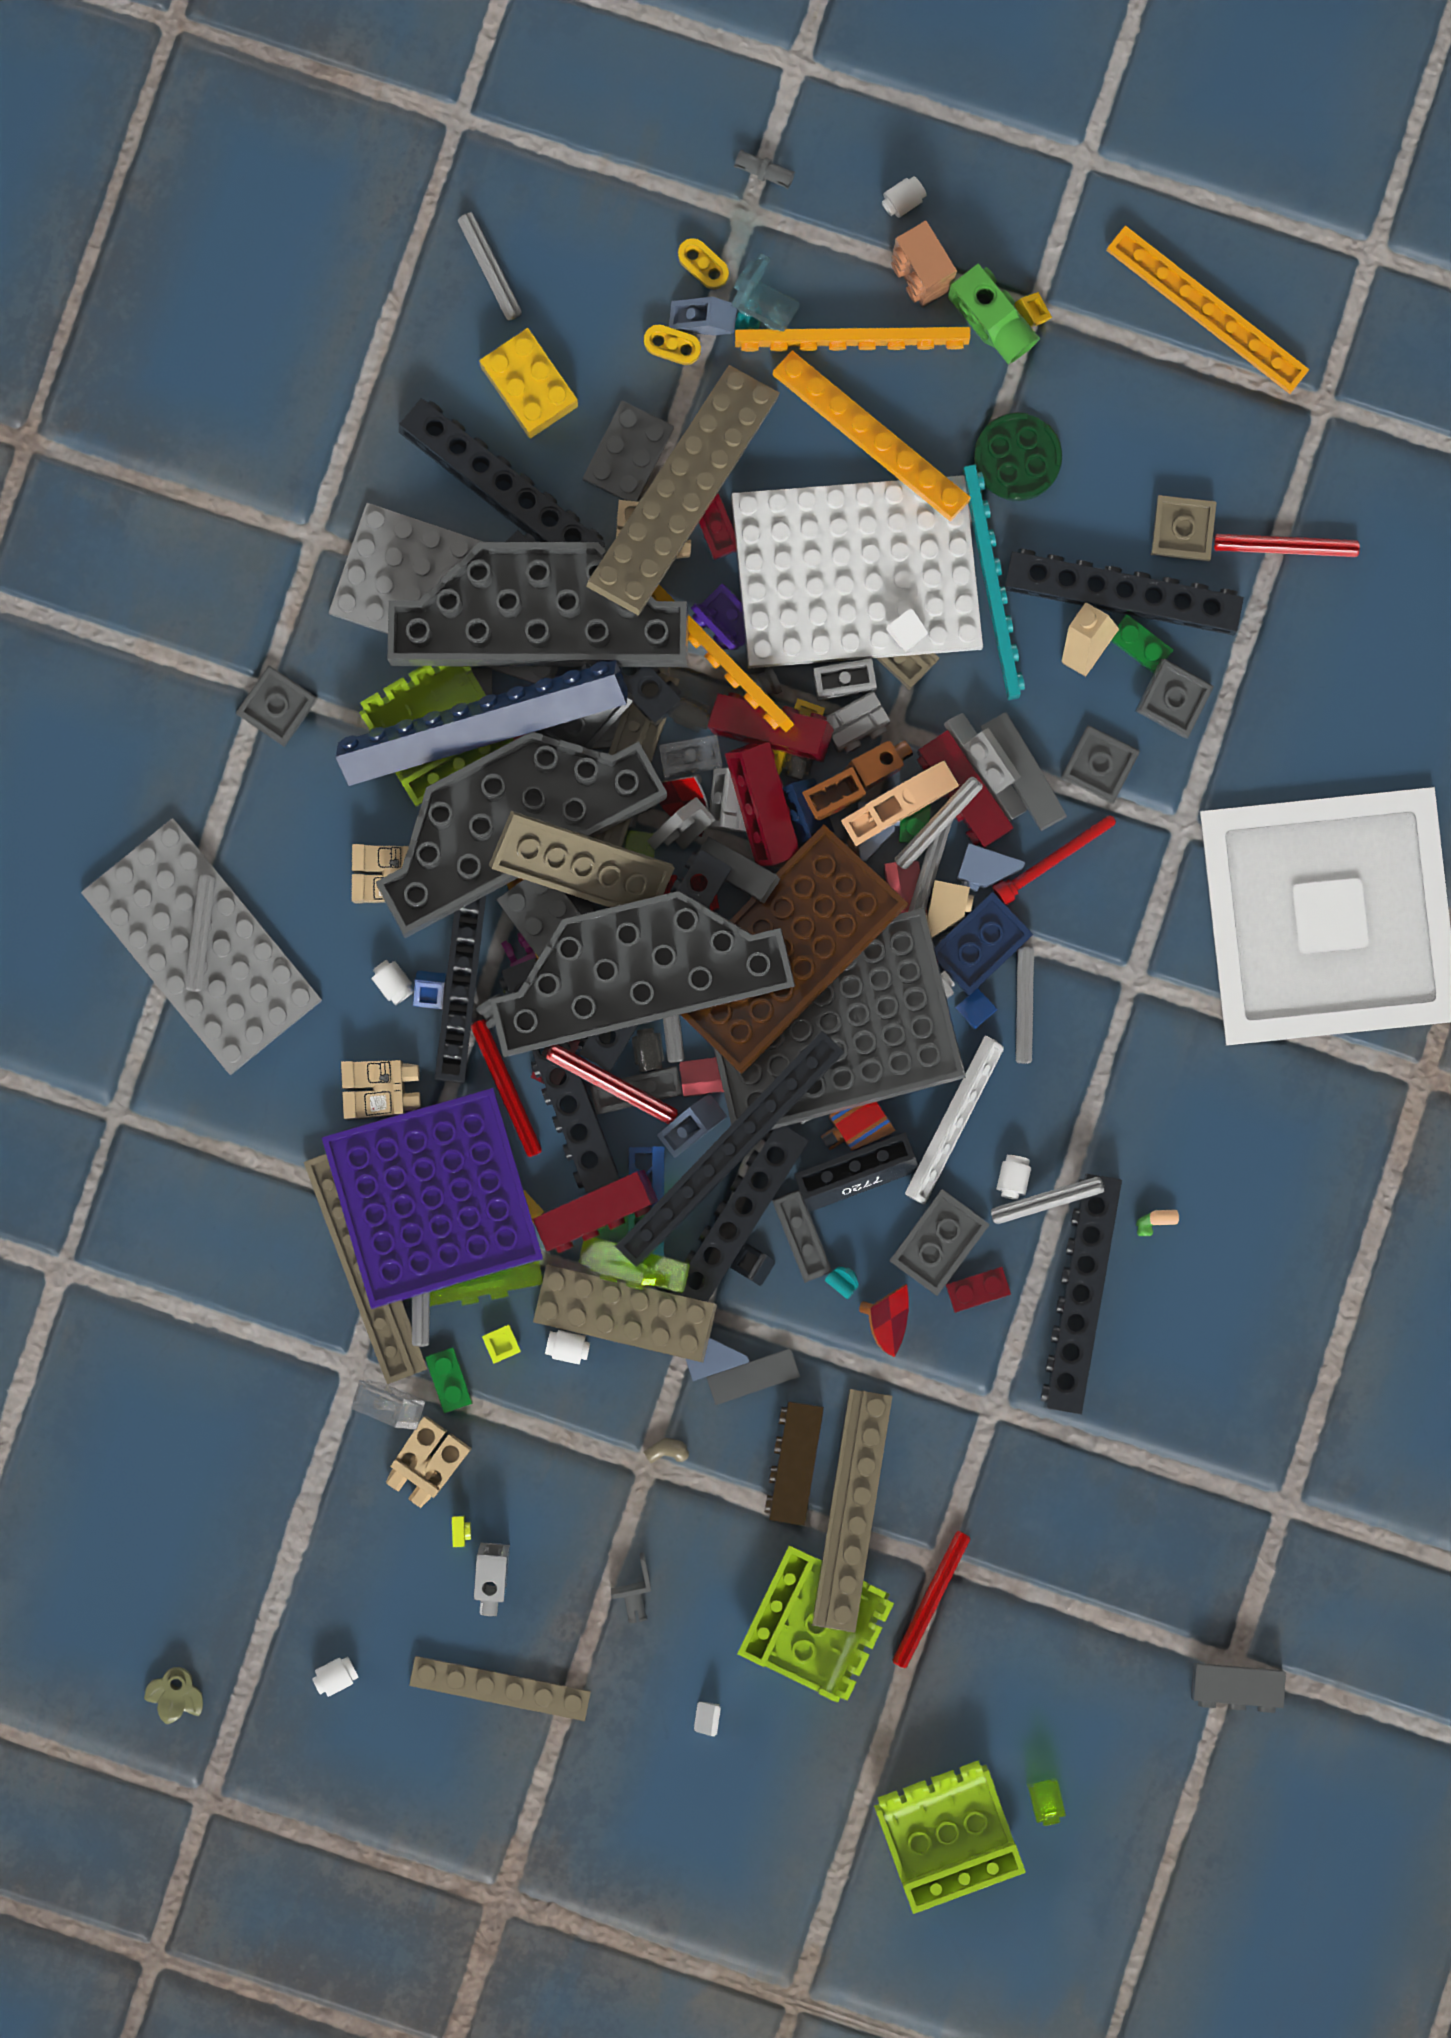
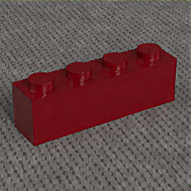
(738, 720)
(762, 803)
(982, 814)
(596, 1210)

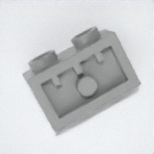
(683, 826)

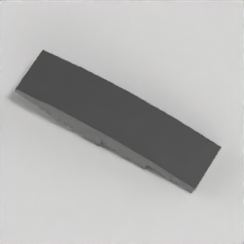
(1032, 784)

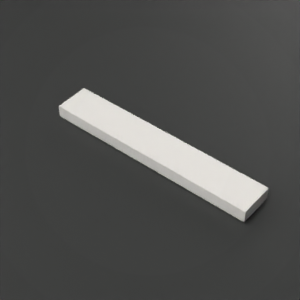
(954, 1120)

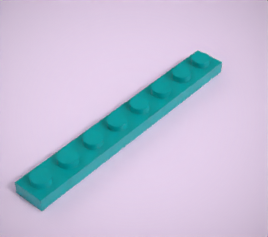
(995, 594)

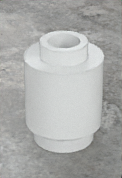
(903, 197)
(392, 982)
(1014, 1177)
(567, 1346)
(335, 1676)

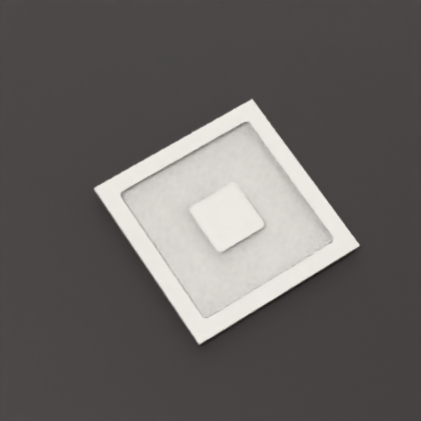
(1329, 915)

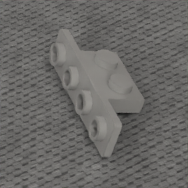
(989, 763)

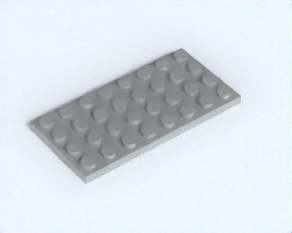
(402, 561)
(248, 982)

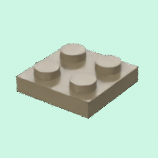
(1183, 528)

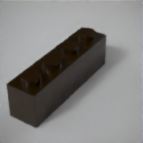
(795, 1464)

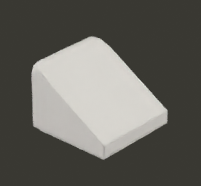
(907, 629)
(707, 1718)

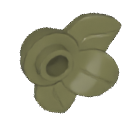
(172, 1699)

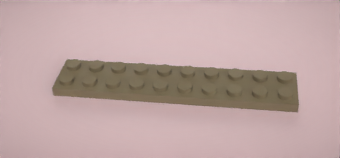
(683, 490)

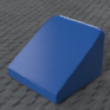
(429, 989)
(976, 1008)

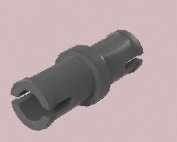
(764, 169)

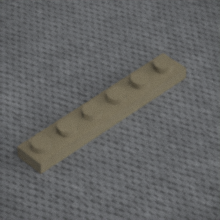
(500, 1688)

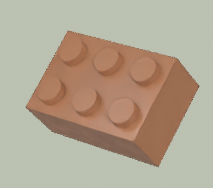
(923, 264)

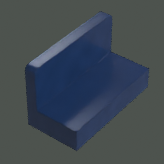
(800, 813)

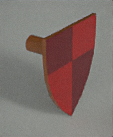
(888, 1319)

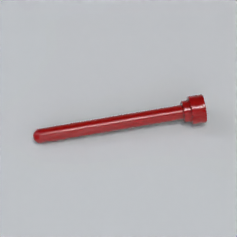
(1007, 890)

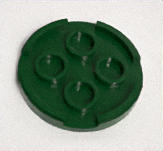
(1018, 456)

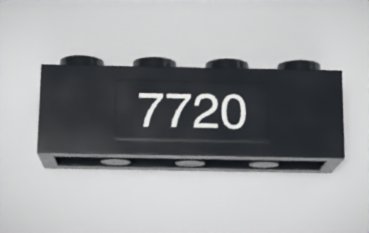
(857, 1172)

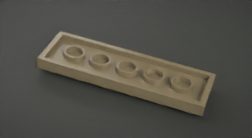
(577, 863)
(625, 1314)

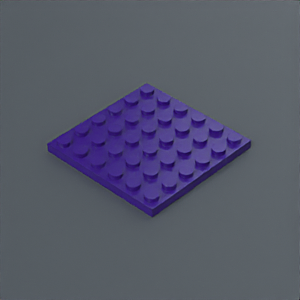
(432, 1198)

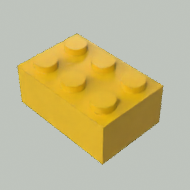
(528, 383)

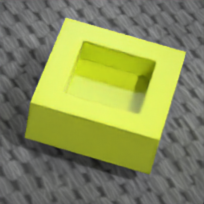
(501, 1344)
(460, 1531)

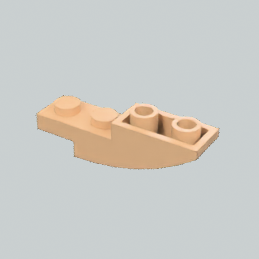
(899, 803)

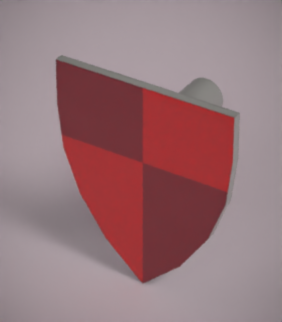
(682, 791)

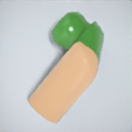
(1157, 1217)

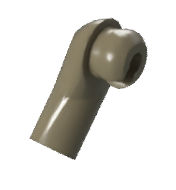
(667, 1447)

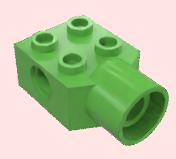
(995, 322)

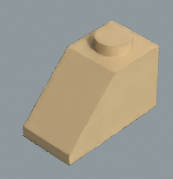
(1087, 638)
(947, 906)

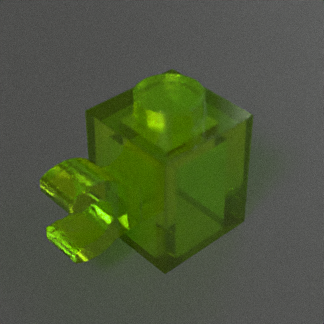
(1046, 1801)

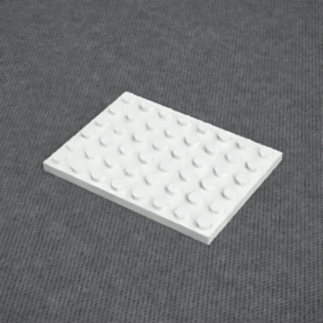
(842, 563)

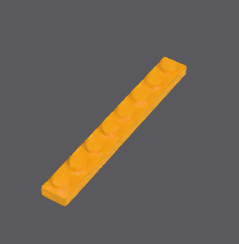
(1207, 309)
(862, 337)
(871, 436)
(735, 675)

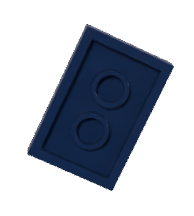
(981, 943)

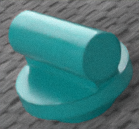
(746, 322)
(843, 1280)

